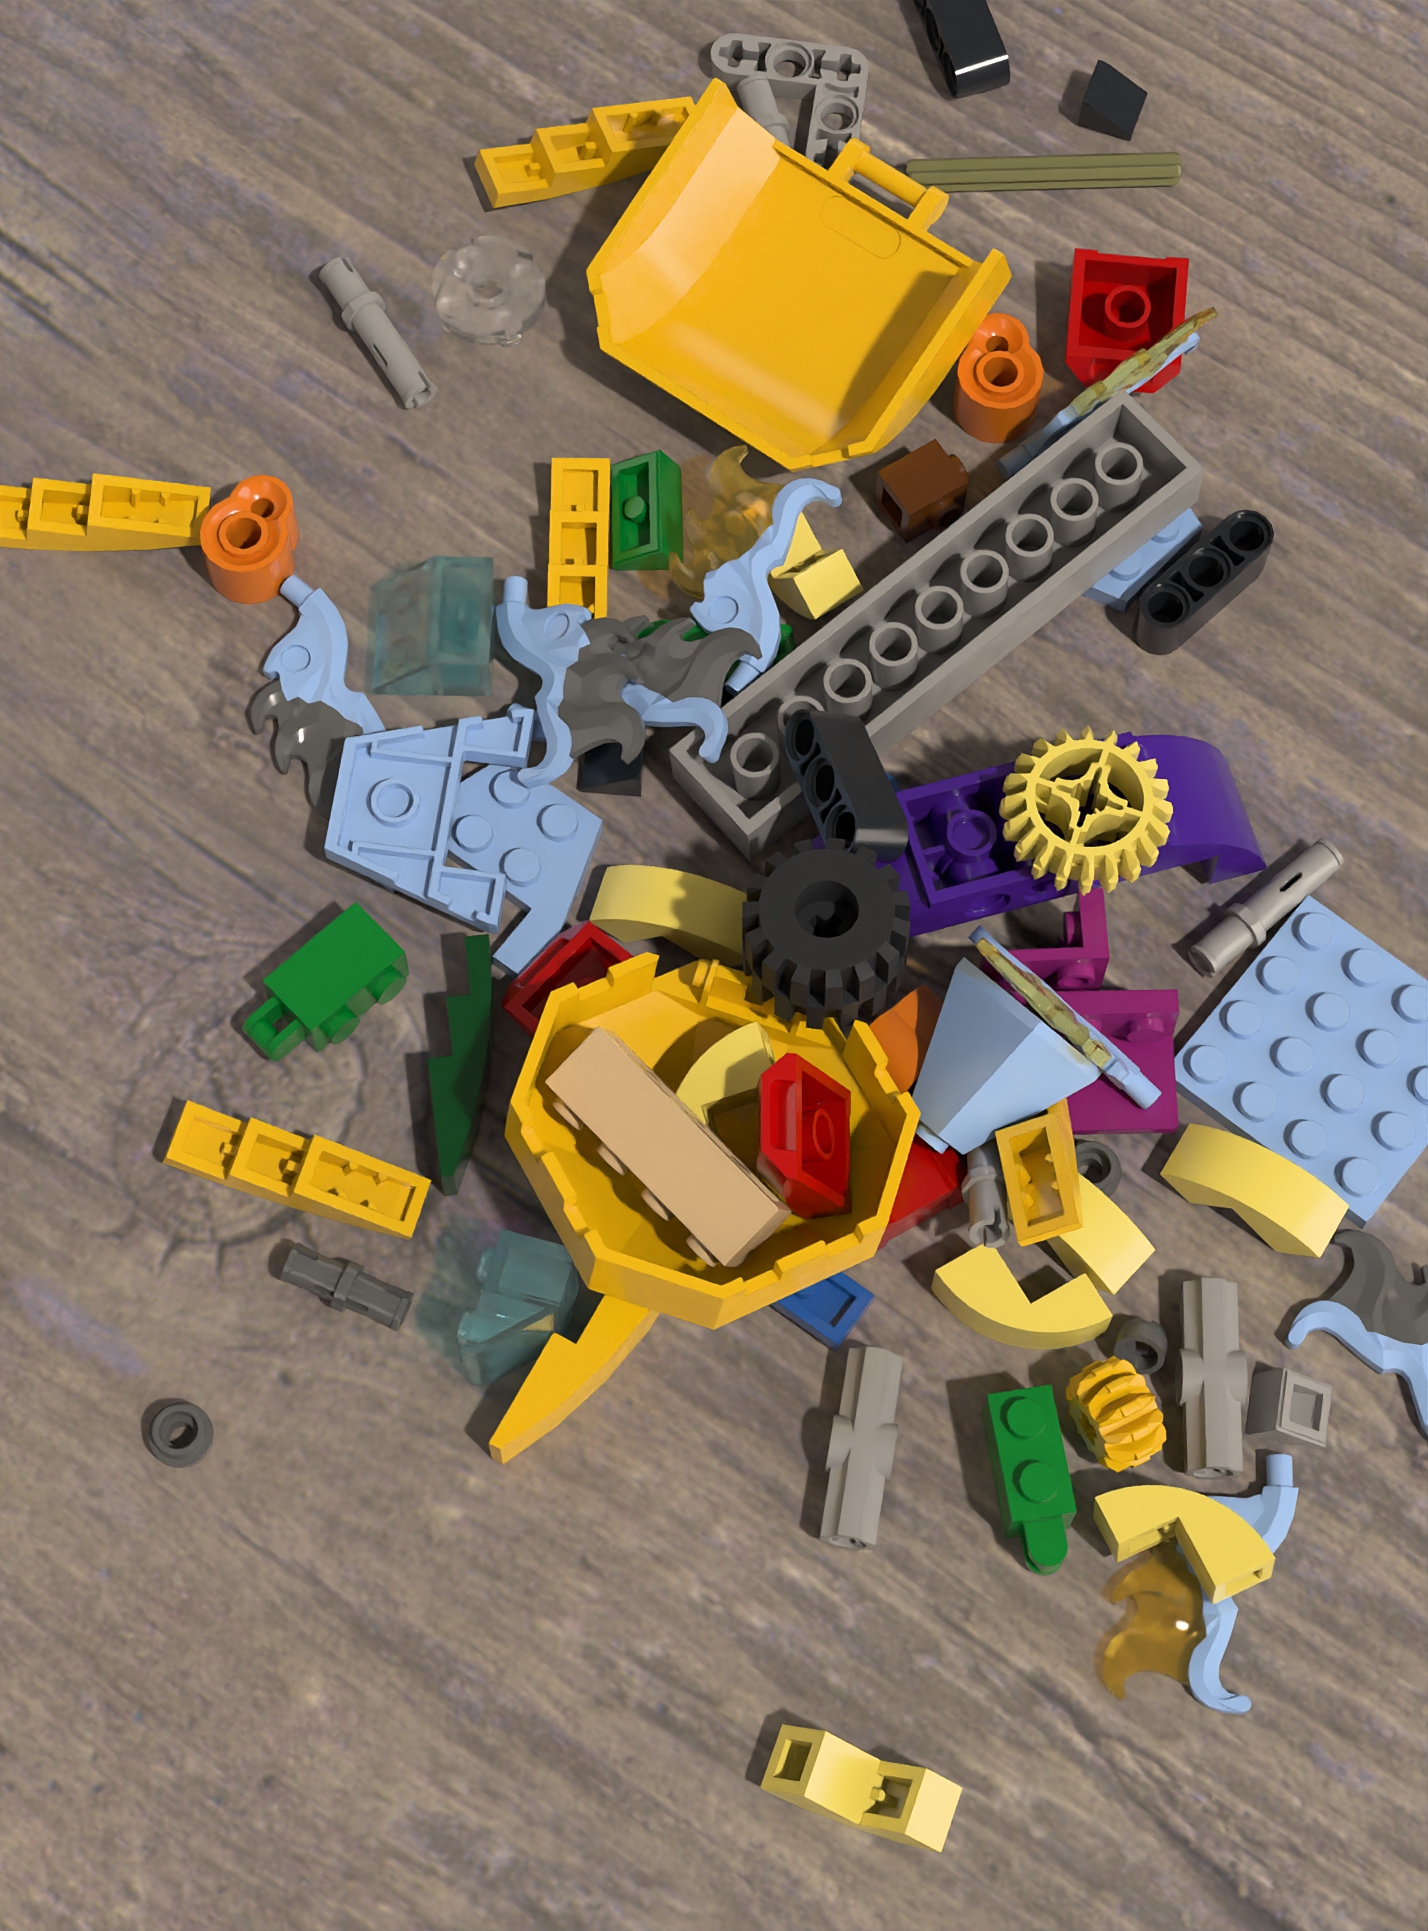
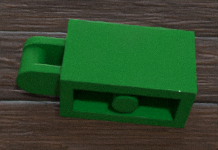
(328, 985)
(1030, 1473)

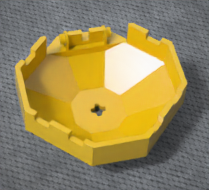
(670, 1024)

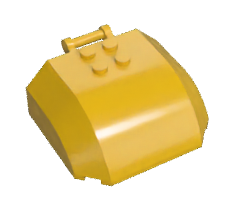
(786, 290)

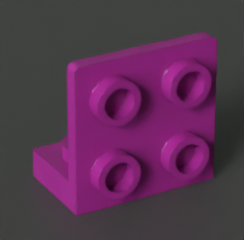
(1080, 953)
(1142, 1029)

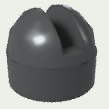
(1142, 1360)

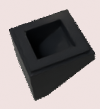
(1111, 102)
(608, 774)

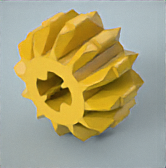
(1115, 1414)

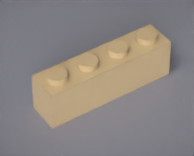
(667, 1148)

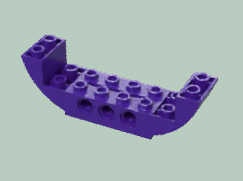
(966, 871)

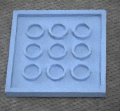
(1320, 1058)

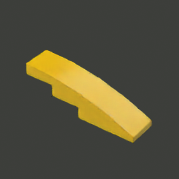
(582, 156)
(103, 515)
(579, 534)
(297, 1171)
(1041, 1175)
(570, 1374)

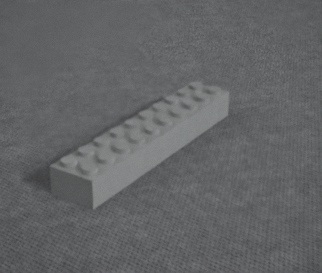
(948, 612)

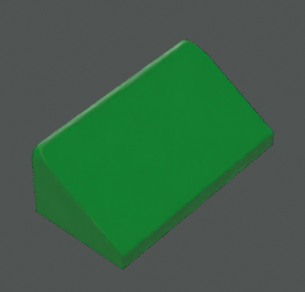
(646, 512)

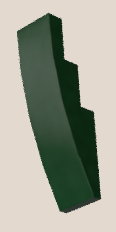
(462, 1079)

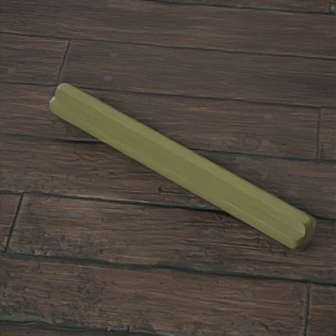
(1047, 171)

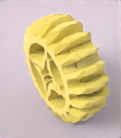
(1138, 828)

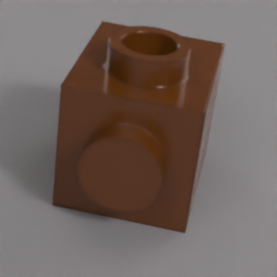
(922, 491)

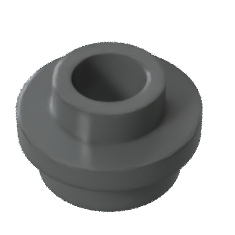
(1104, 1160)
(172, 1418)

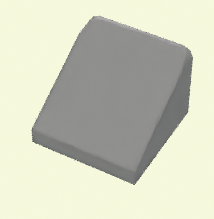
(1289, 1408)

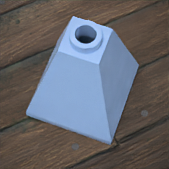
(990, 1065)

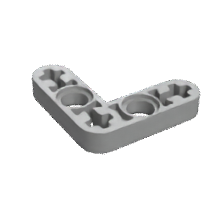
(826, 92)

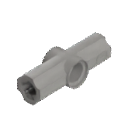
(1211, 1379)
(861, 1448)

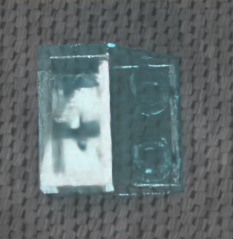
(437, 629)
(522, 1300)

